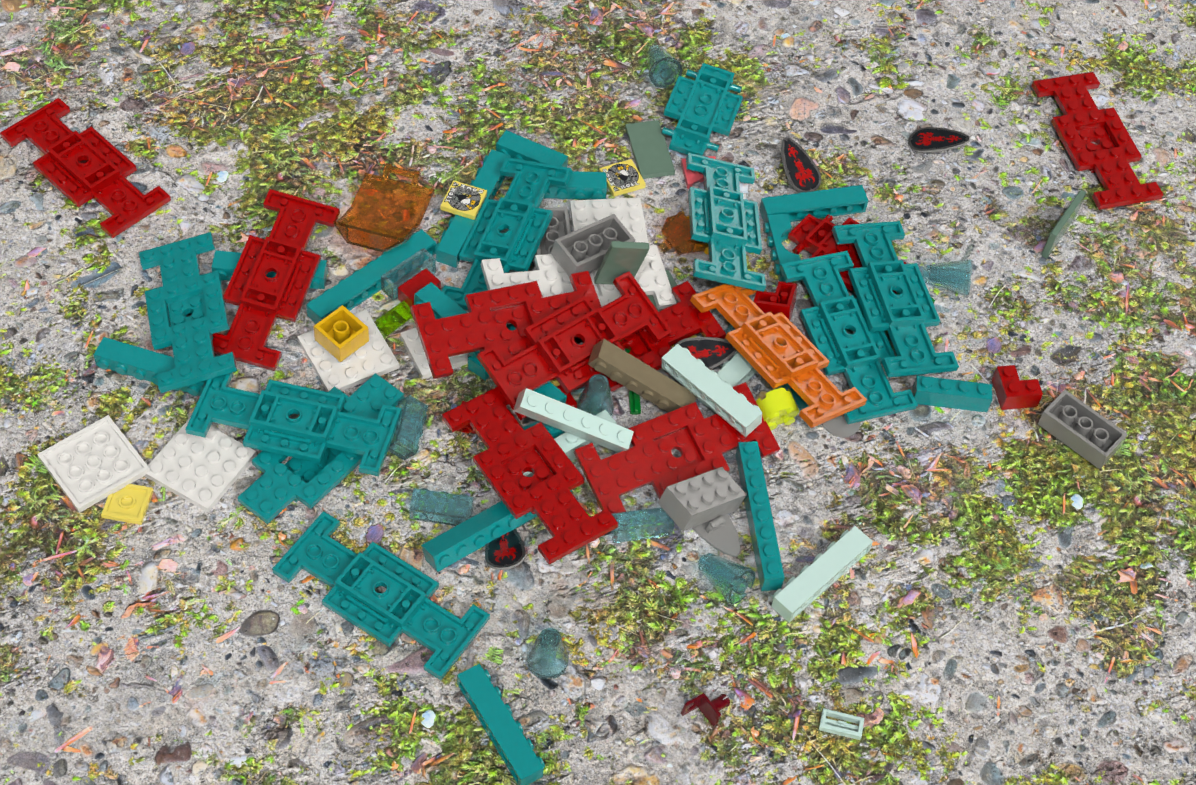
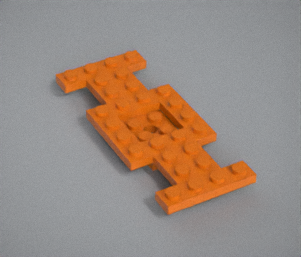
(797, 359)

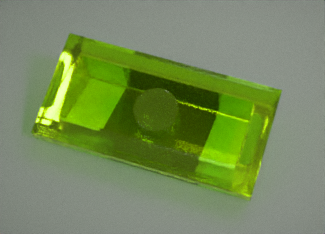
(394, 318)

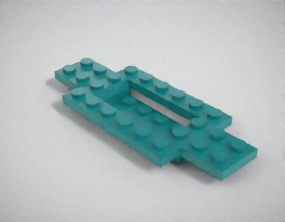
(310, 480)

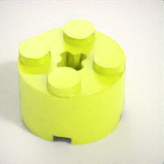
(778, 407)

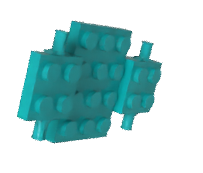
(702, 108)

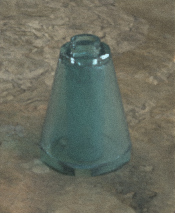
(663, 67)
(950, 275)
(596, 396)
(727, 577)
(548, 655)

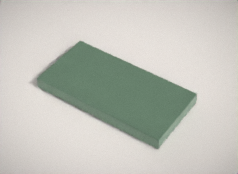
(649, 149)
(1063, 224)
(620, 259)

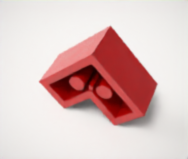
(781, 301)
(1012, 391)

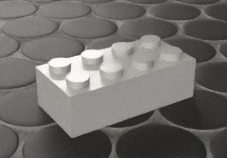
(558, 227)
(587, 246)
(1082, 429)
(702, 498)

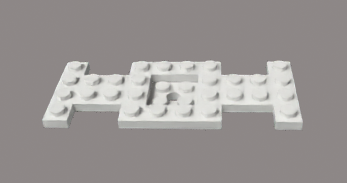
(650, 277)

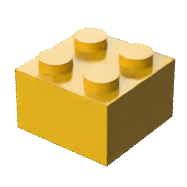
(341, 333)

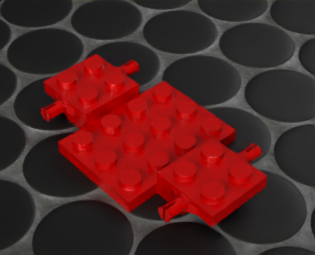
(817, 238)

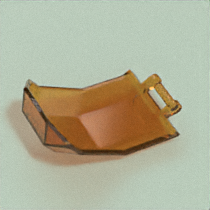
(385, 210)

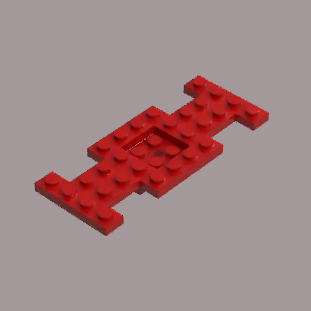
(1085, 124)
(100, 177)
(261, 297)
(684, 322)
(486, 328)
(554, 345)
(652, 461)
(545, 494)

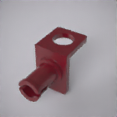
(709, 708)

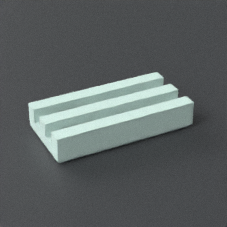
(841, 727)

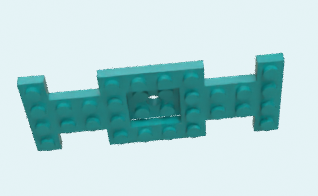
(512, 212)
(728, 235)
(186, 293)
(904, 314)
(858, 353)
(318, 421)
(402, 604)

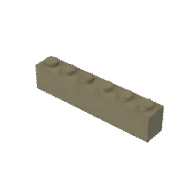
(639, 377)

